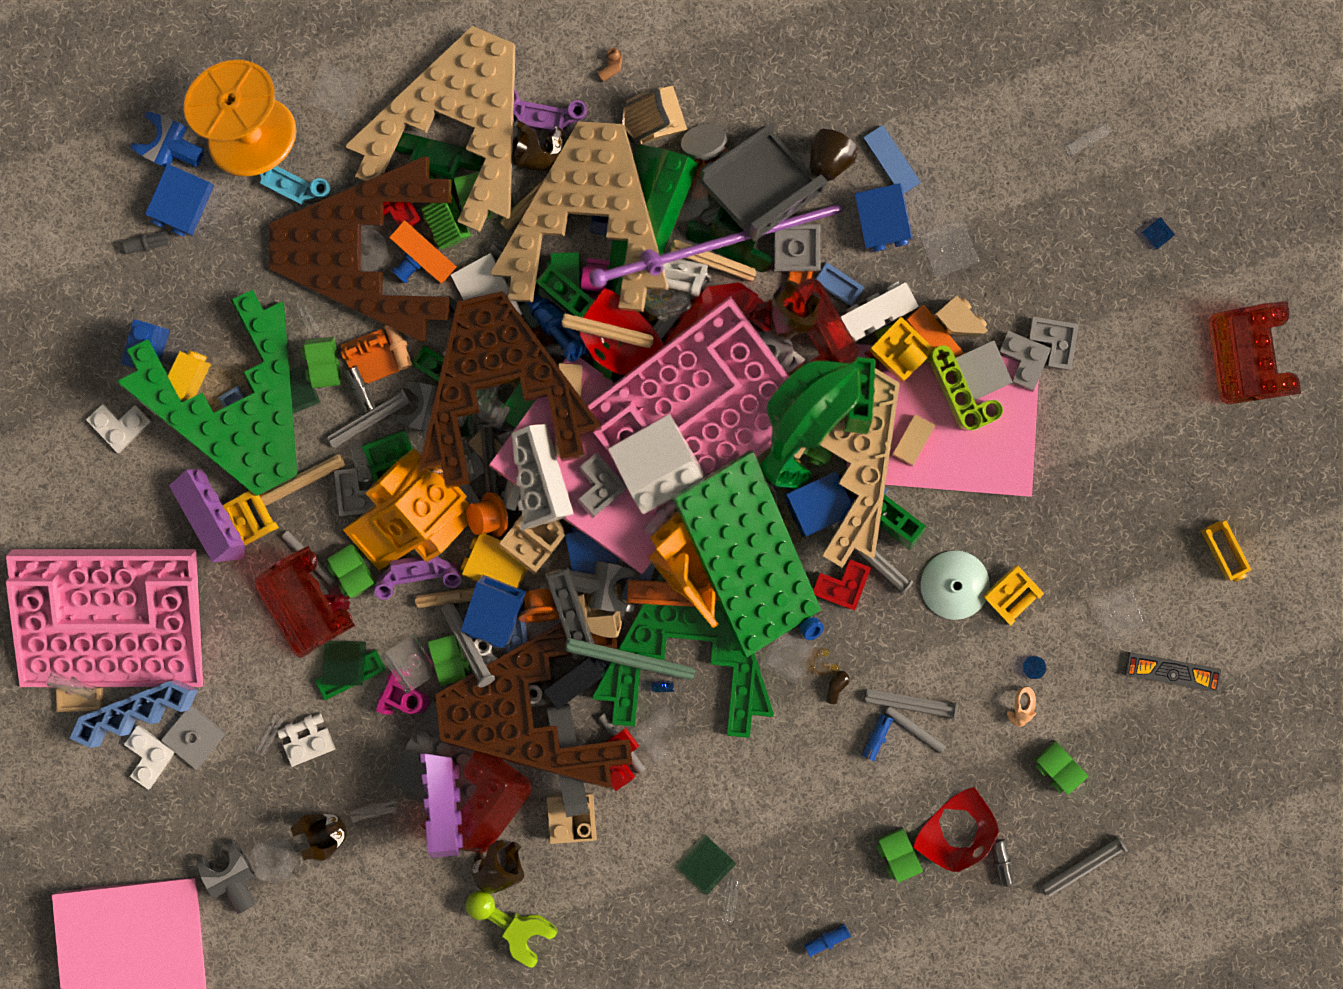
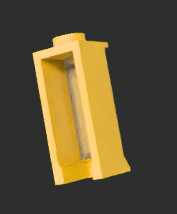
(1226, 550)

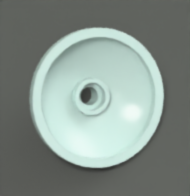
(938, 583)

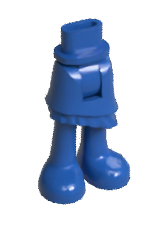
(550, 319)

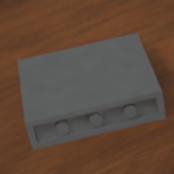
(760, 182)

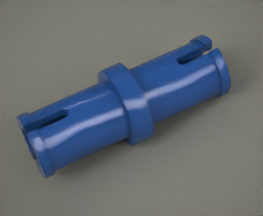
(877, 737)
(827, 940)

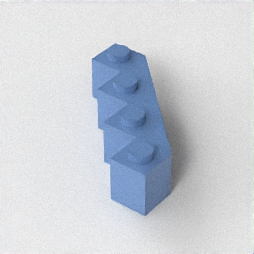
(121, 715)

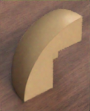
(601, 621)

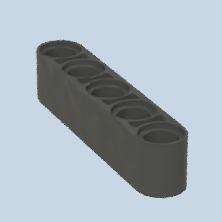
(572, 790)

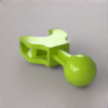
(516, 929)

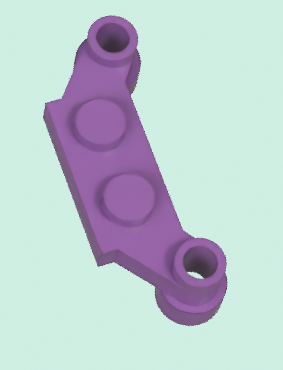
(545, 116)
(416, 569)

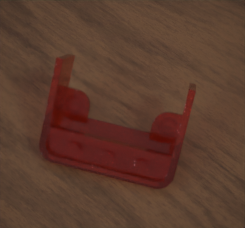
(829, 331)

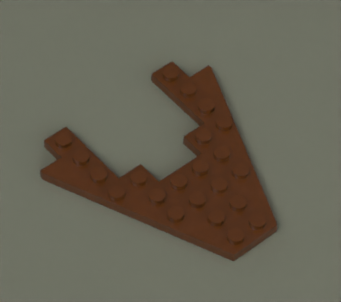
(324, 247)
(492, 348)
(500, 718)

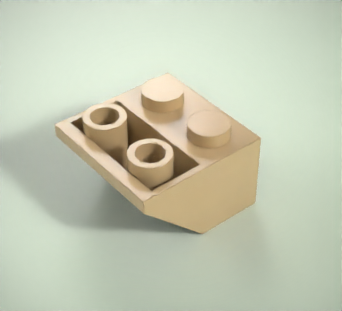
(959, 320)
(572, 828)

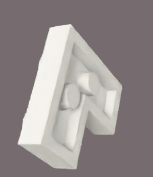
(117, 431)
(154, 756)

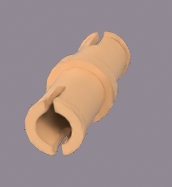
(398, 347)

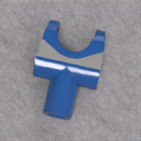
(169, 143)

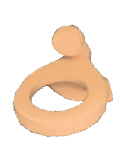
(1021, 716)

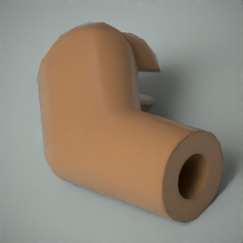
(613, 64)

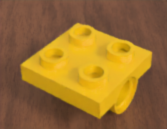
(901, 349)

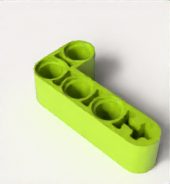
(960, 386)

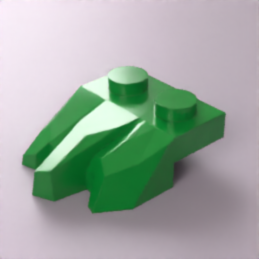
(386, 451)

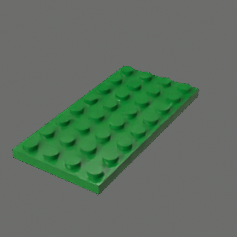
(747, 553)

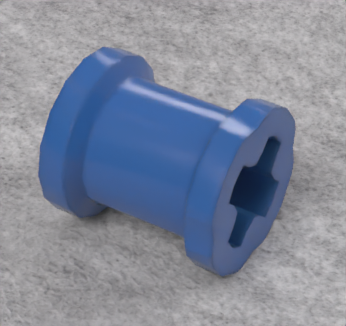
(406, 268)

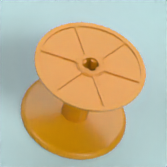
(240, 117)

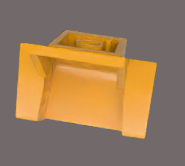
(409, 514)
(681, 566)

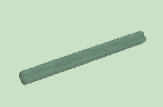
(629, 659)

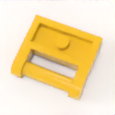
(244, 520)
(1008, 589)

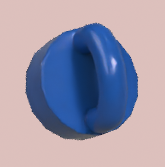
(811, 628)

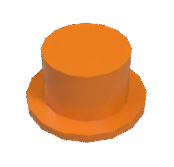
(488, 516)
(538, 607)

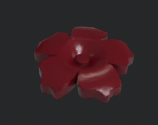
(338, 599)

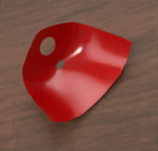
(628, 356)
(935, 847)

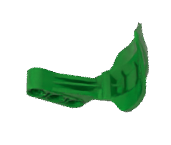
(804, 414)

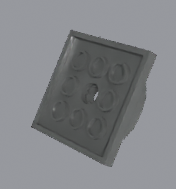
(426, 740)

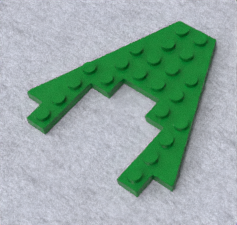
(250, 437)
(649, 638)

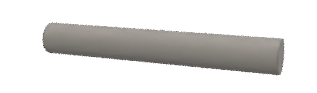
(320, 569)
(611, 729)
(916, 730)

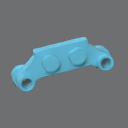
(293, 186)

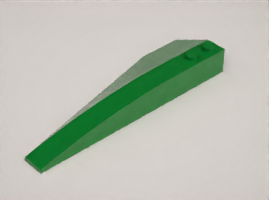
(665, 184)

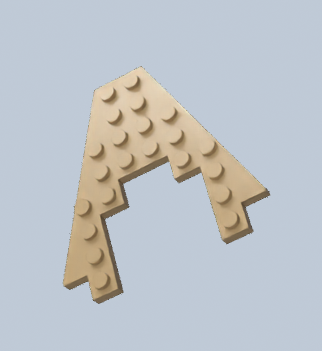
(471, 86)
(592, 178)
(864, 475)

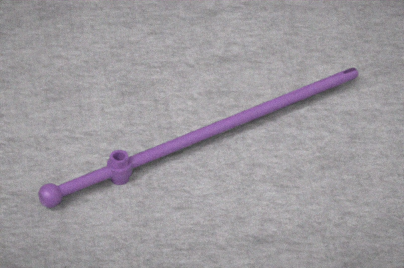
(653, 262)

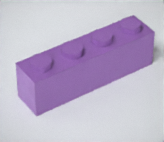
(208, 516)
(441, 806)

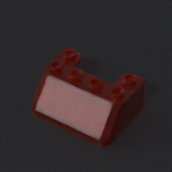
(1246, 354)
(300, 605)
(493, 804)

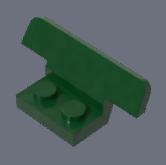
(443, 157)
(741, 252)

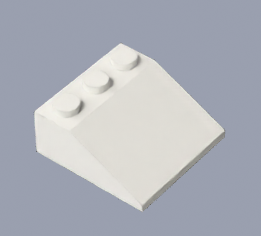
(656, 463)

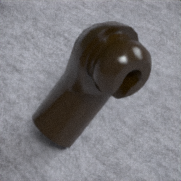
(836, 685)

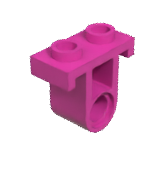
(586, 287)
(396, 696)

